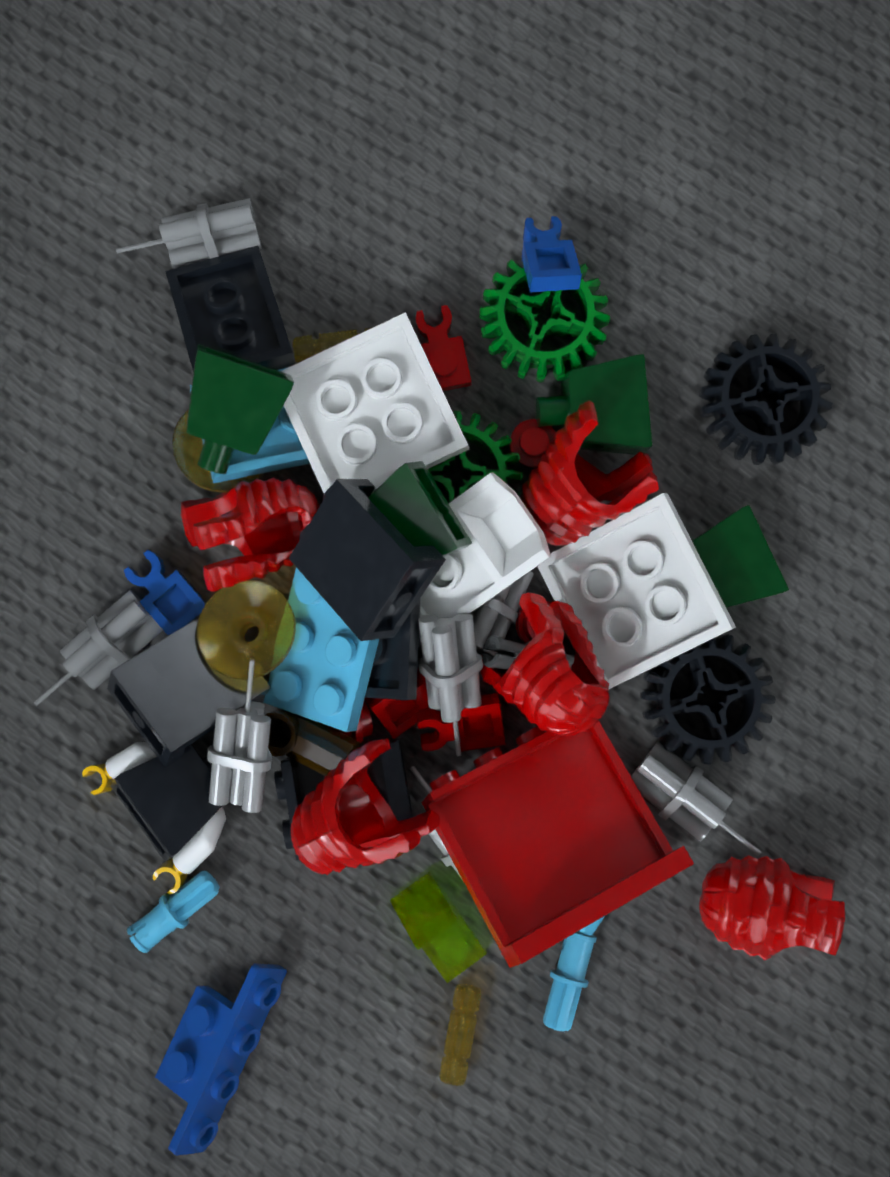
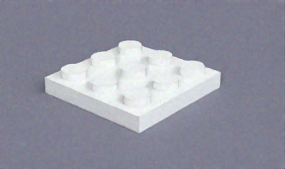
(371, 407)
(638, 590)

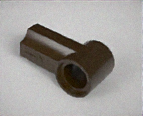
(310, 741)

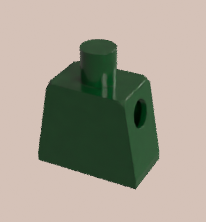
(620, 403)
(232, 405)
(420, 510)
(740, 559)

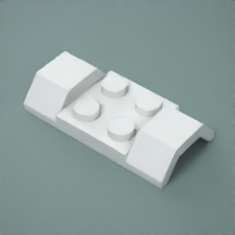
(502, 550)

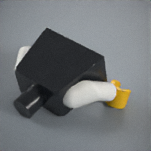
(166, 804)

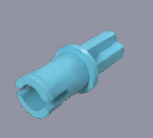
(173, 911)
(568, 981)

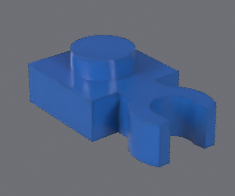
(547, 260)
(171, 598)

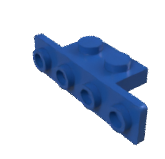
(212, 1051)

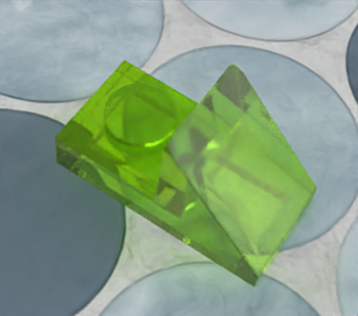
(437, 927)

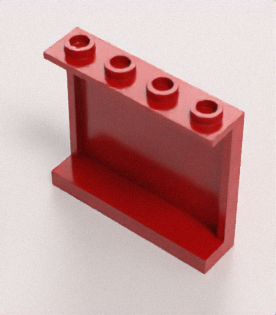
(550, 837)

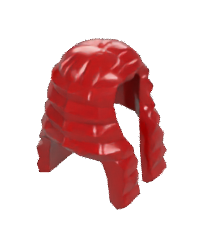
(569, 491)
(256, 518)
(541, 679)
(350, 820)
(770, 908)

